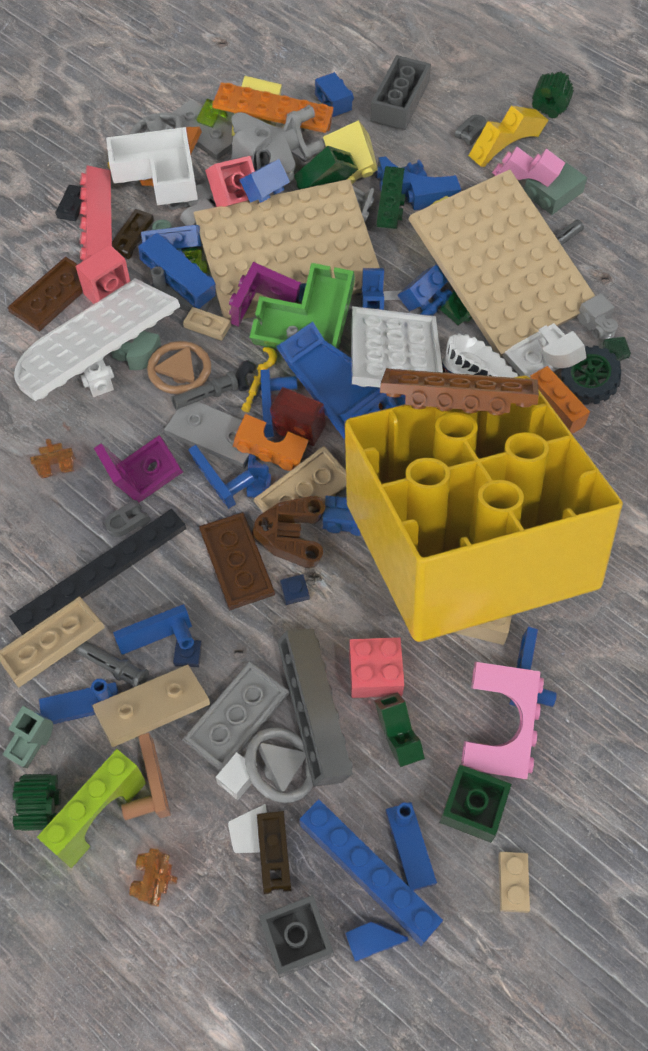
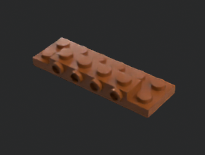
(459, 391)

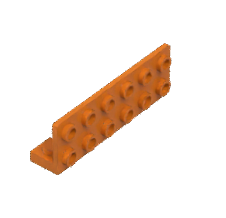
(270, 106)

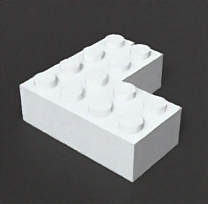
(158, 156)

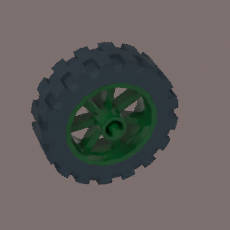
(603, 391)

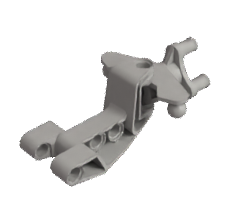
(264, 146)

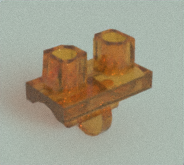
(43, 462)
(155, 879)

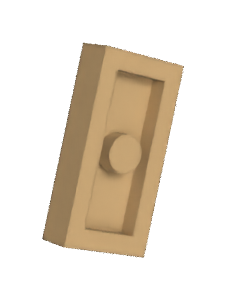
(207, 323)
(514, 882)

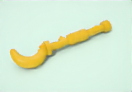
(257, 382)

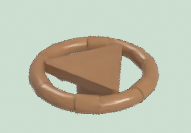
(178, 366)

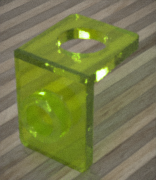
(209, 115)
(197, 254)

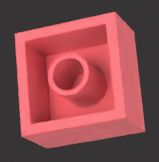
(225, 180)
(102, 274)
(376, 667)

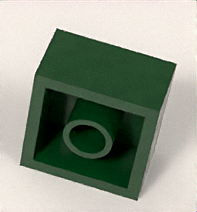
(475, 803)

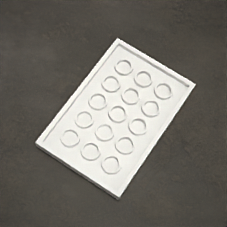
(391, 341)

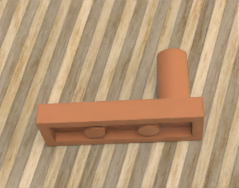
(158, 800)

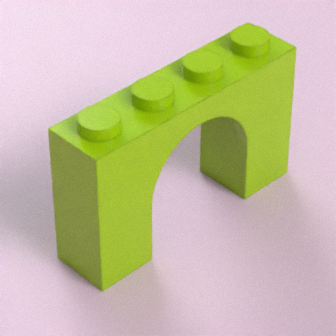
(68, 828)

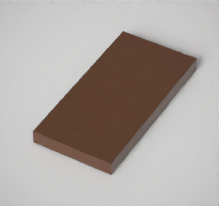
(48, 295)
(236, 561)

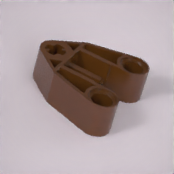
(291, 512)

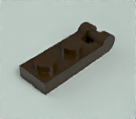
(131, 232)
(273, 851)

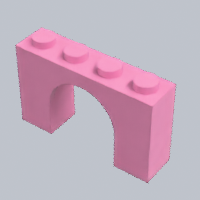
(513, 756)

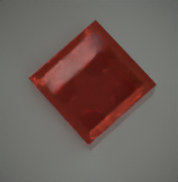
(298, 415)

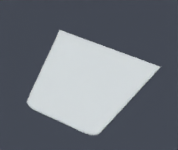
(245, 831)

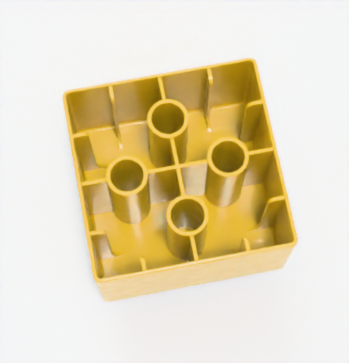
(477, 512)

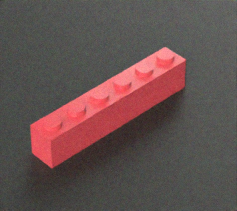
(95, 211)

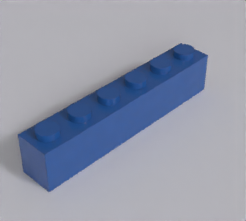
(370, 872)

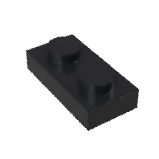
(70, 204)

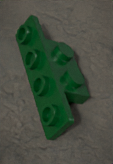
(391, 198)

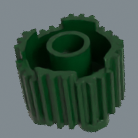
(552, 94)
(35, 801)

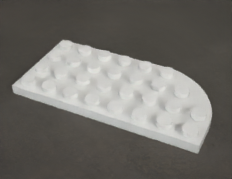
(90, 337)

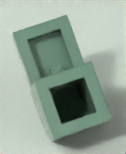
(138, 352)
(31, 733)

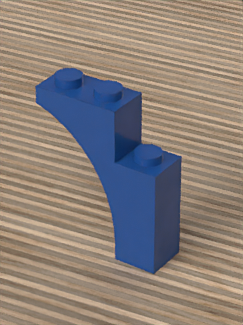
(421, 190)

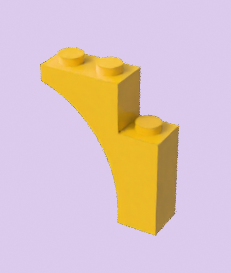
(517, 124)

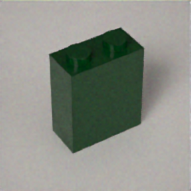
(327, 167)

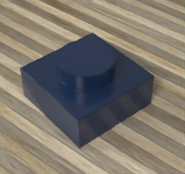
(294, 589)
(188, 656)

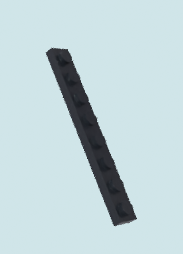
(99, 571)

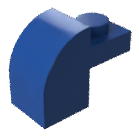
(372, 288)

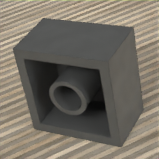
(296, 936)

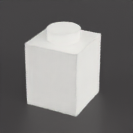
(234, 777)

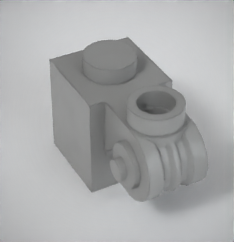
(596, 317)

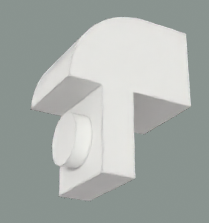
(562, 351)

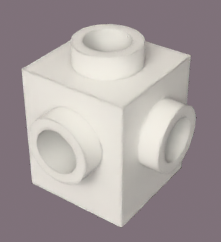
(98, 378)

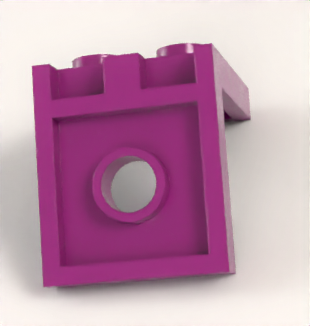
(262, 281)
(133, 474)

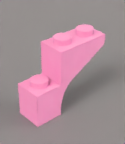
(542, 167)

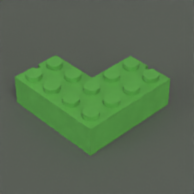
(324, 303)

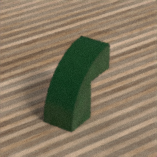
(398, 729)

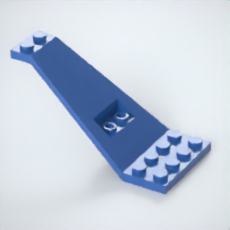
(328, 378)

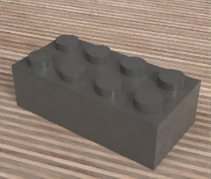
(400, 92)

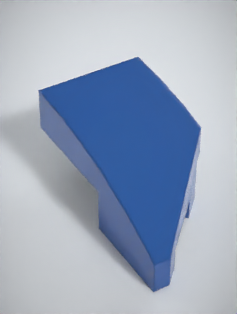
(261, 476)
(372, 939)

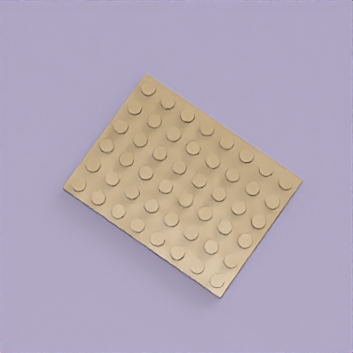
(285, 236)
(502, 260)

